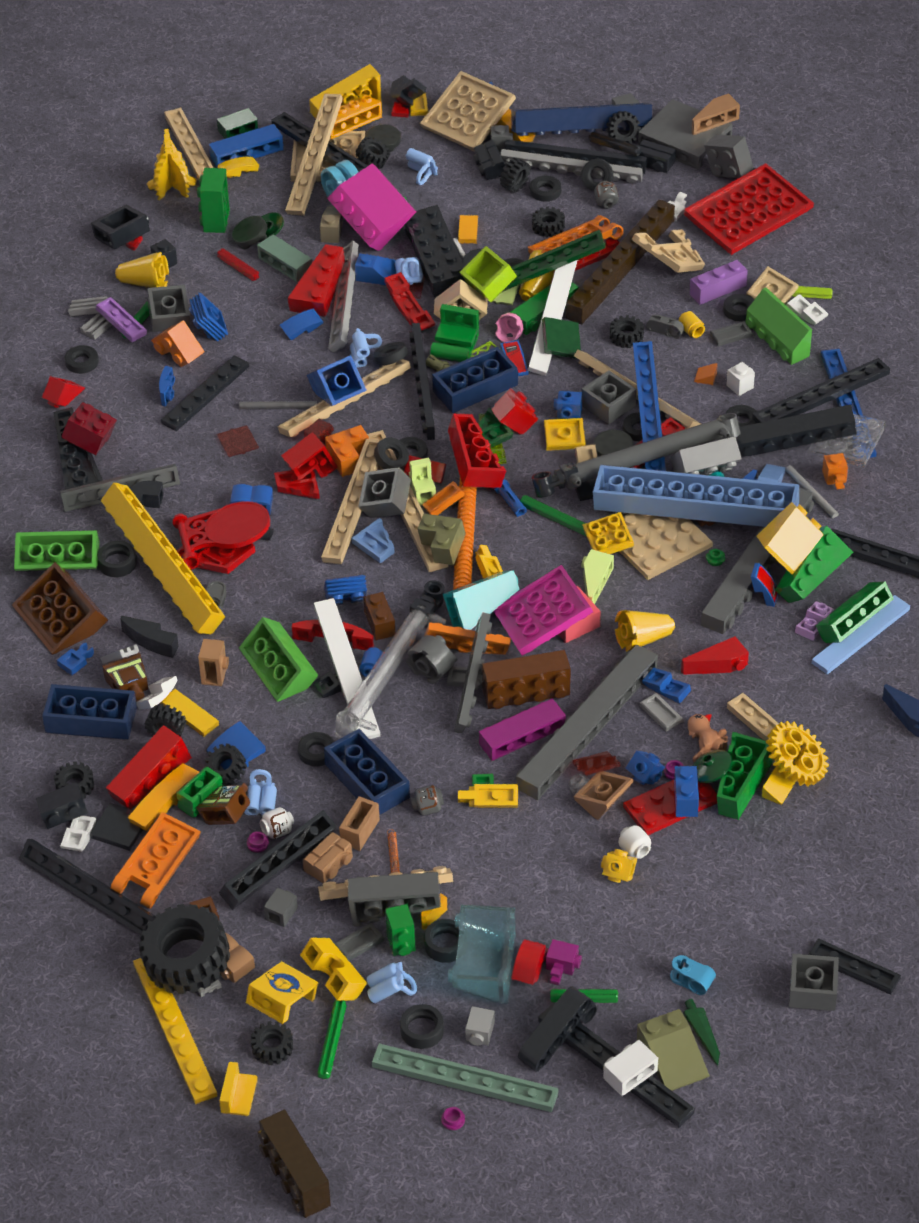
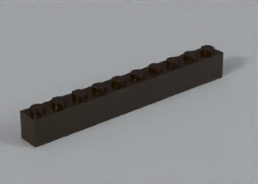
(618, 263)

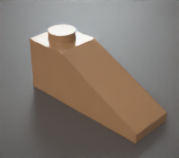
(716, 113)

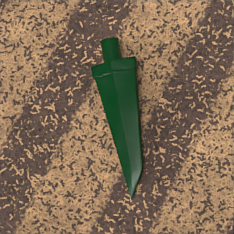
(698, 1020)

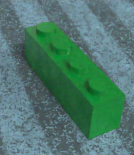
(533, 309)
(854, 612)

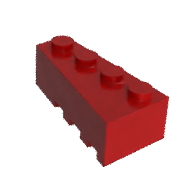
(318, 282)
(473, 454)
(149, 767)

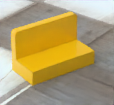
(237, 1091)

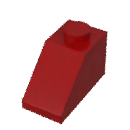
(61, 391)

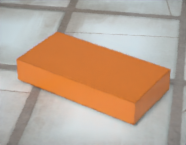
(443, 499)

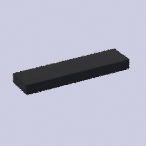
(858, 967)

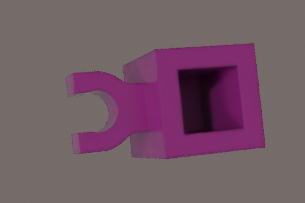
(561, 959)

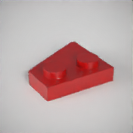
(288, 483)

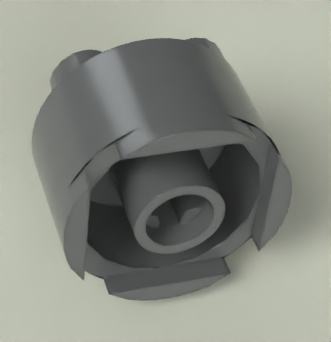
(431, 658)

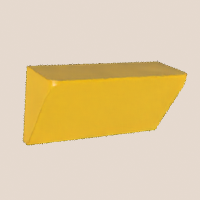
(777, 787)

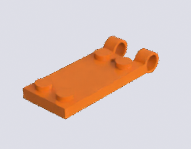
(577, 232)
(157, 857)

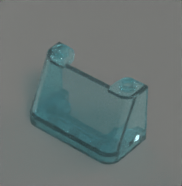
(485, 952)

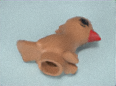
(708, 738)

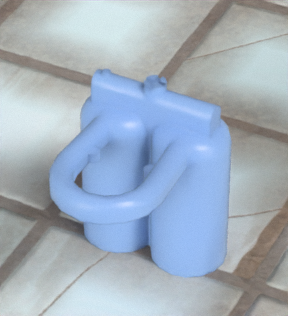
(422, 163)
(410, 269)
(360, 348)
(261, 794)
(388, 982)

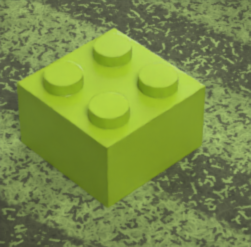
(488, 274)

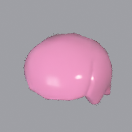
(507, 324)

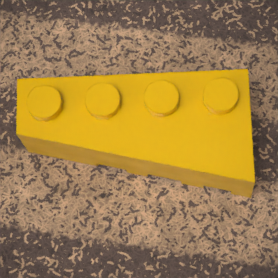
(360, 83)

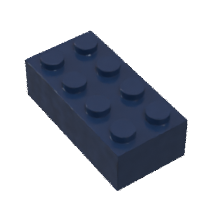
(475, 379)
(89, 711)
(366, 771)

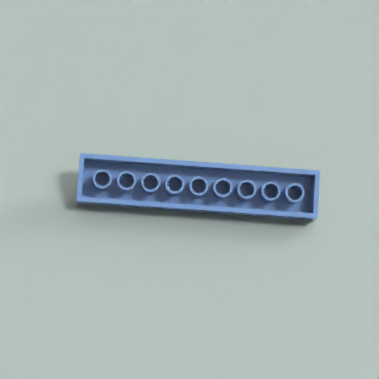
(691, 496)

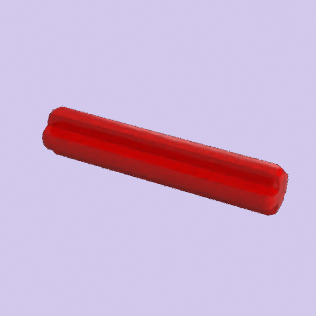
(238, 264)

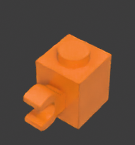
(835, 470)

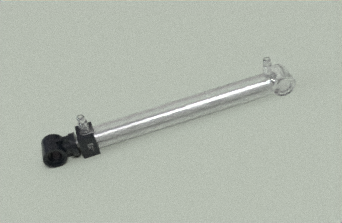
(419, 616)

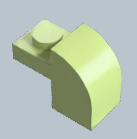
(422, 480)

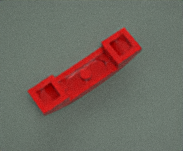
(406, 302)
(309, 629)

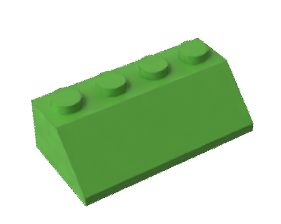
(779, 327)
(65, 548)
(277, 660)

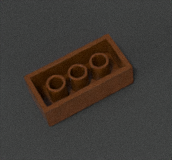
(526, 679)

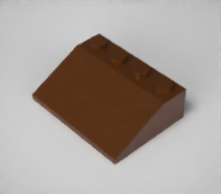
(59, 610)

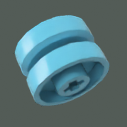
(336, 175)

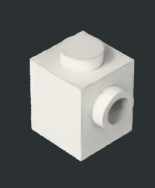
(740, 378)

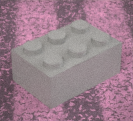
(707, 457)

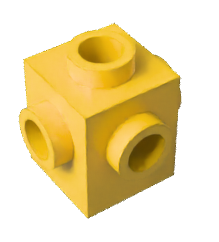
(625, 863)

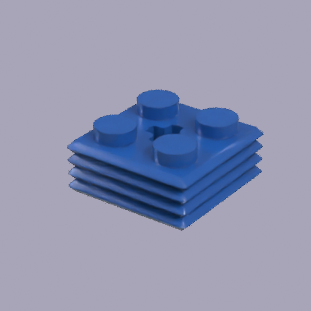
(207, 317)
(346, 588)

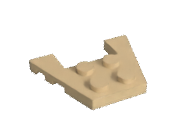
(676, 255)

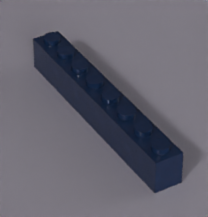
(575, 118)

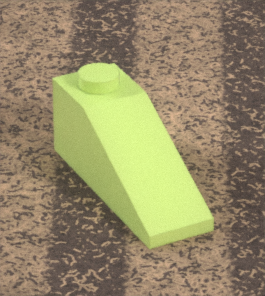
(596, 572)

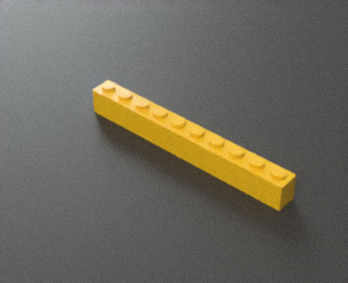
(162, 559)

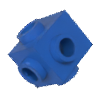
(568, 404)
(645, 767)

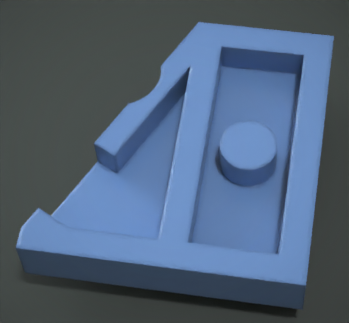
(374, 541)

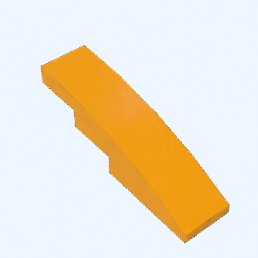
(161, 797)

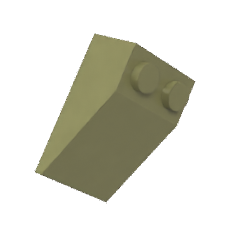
(676, 1049)

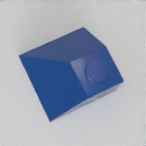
(374, 268)

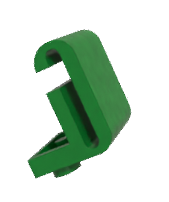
(456, 333)

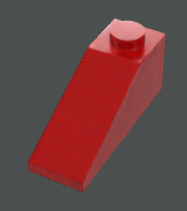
(719, 658)

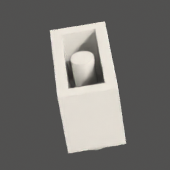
(630, 1067)

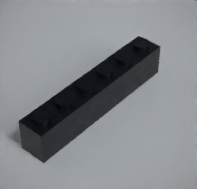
(796, 431)
(277, 860)

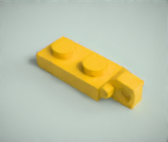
(487, 564)
(490, 796)

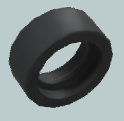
(121, 569)
(439, 954)
(422, 1041)

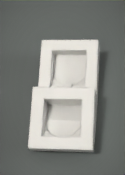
(809, 312)
(159, 691)
(79, 833)

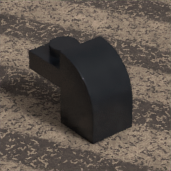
(406, 90)
(149, 493)

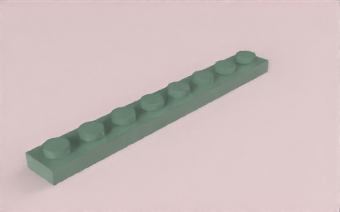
(465, 1077)

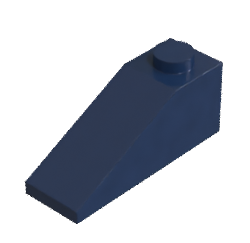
(904, 707)

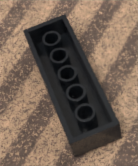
(435, 249)

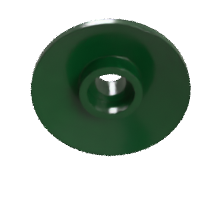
(274, 223)
(712, 765)

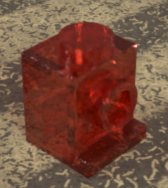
(320, 429)

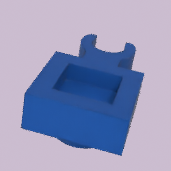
(75, 660)

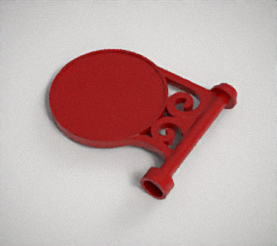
(226, 527)

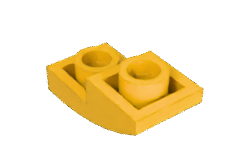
(237, 165)

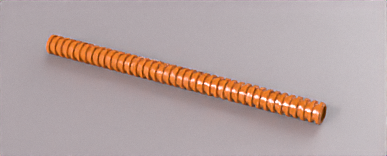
(464, 559)

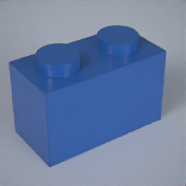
(686, 791)

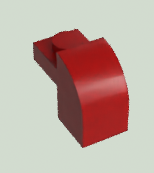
(529, 961)

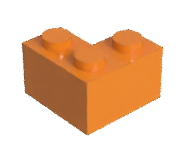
(179, 342)
(346, 448)

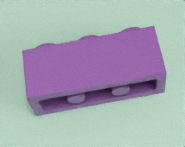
(718, 282)

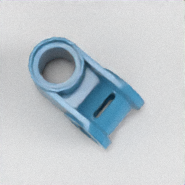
(692, 976)

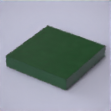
(560, 337)

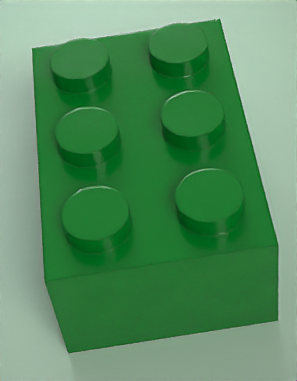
(214, 200)

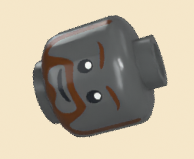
(606, 193)
(427, 800)

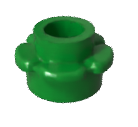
(715, 557)

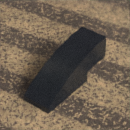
(150, 636)

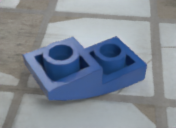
(301, 322)
(165, 385)

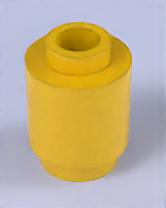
(692, 324)

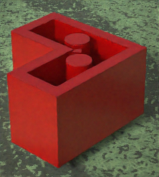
(515, 411)
(309, 456)

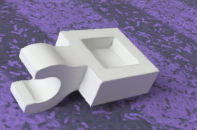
(679, 205)

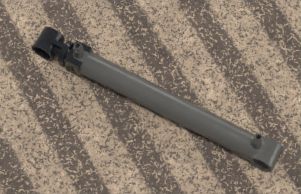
(573, 474)

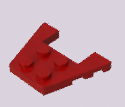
(222, 559)

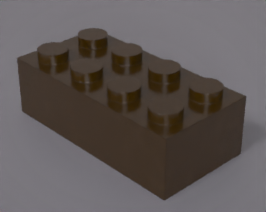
(294, 1164)

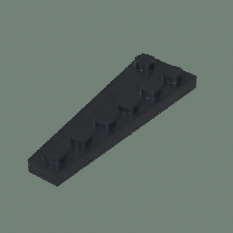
(77, 464)

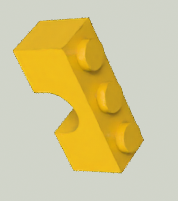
(344, 979)

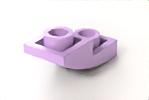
(814, 615)

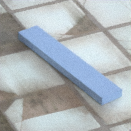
(839, 652)

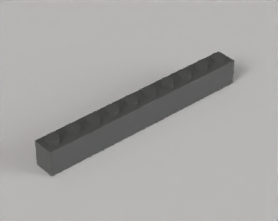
(738, 586)
(585, 722)

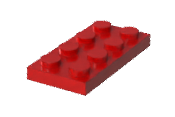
(657, 807)

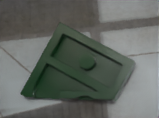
(494, 430)

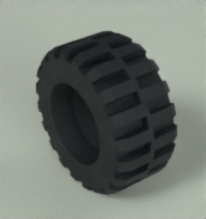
(187, 972)

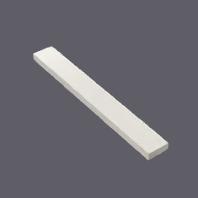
(554, 309)
(342, 655)

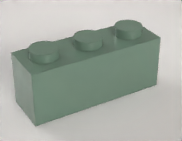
(283, 257)

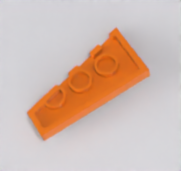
(463, 639)

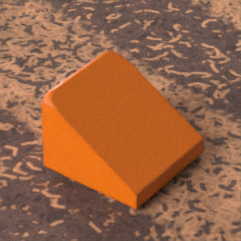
(706, 374)

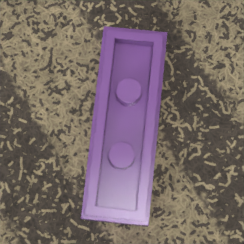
(121, 319)

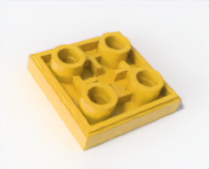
(608, 534)

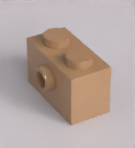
(213, 662)
(360, 822)

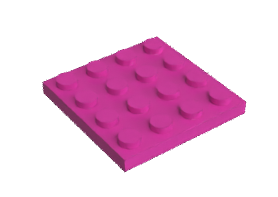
(542, 610)

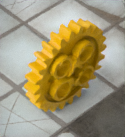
(785, 747)

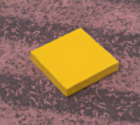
(564, 433)

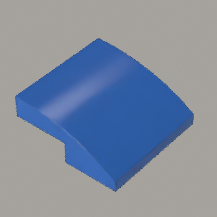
(243, 740)

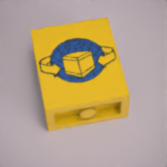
(278, 990)

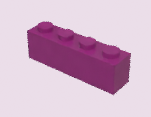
(521, 729)

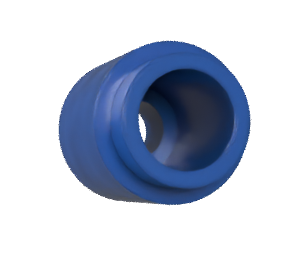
(369, 659)

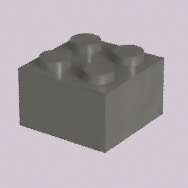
(728, 156)
(167, 306)
(608, 397)
(384, 492)
(813, 982)

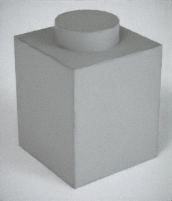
(480, 1026)

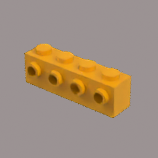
(356, 114)

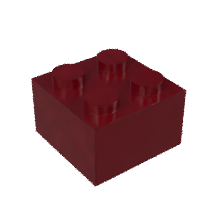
(89, 428)

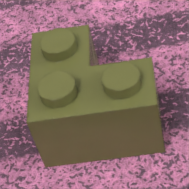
(443, 535)

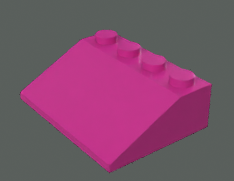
(372, 206)

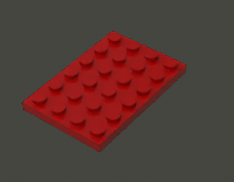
(748, 208)

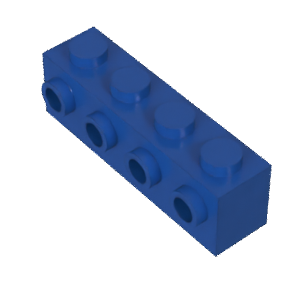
(249, 144)

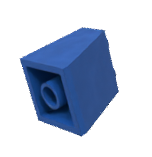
(337, 381)

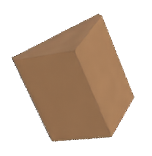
(602, 792)

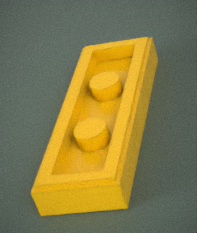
(195, 716)

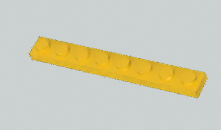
(178, 1038)

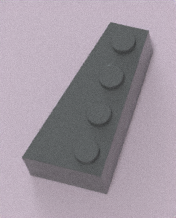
(372, 895)

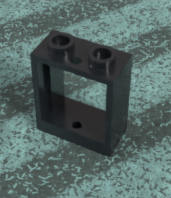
(105, 230)

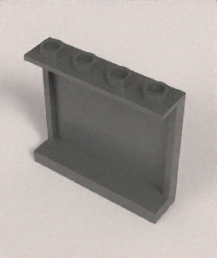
(674, 129)

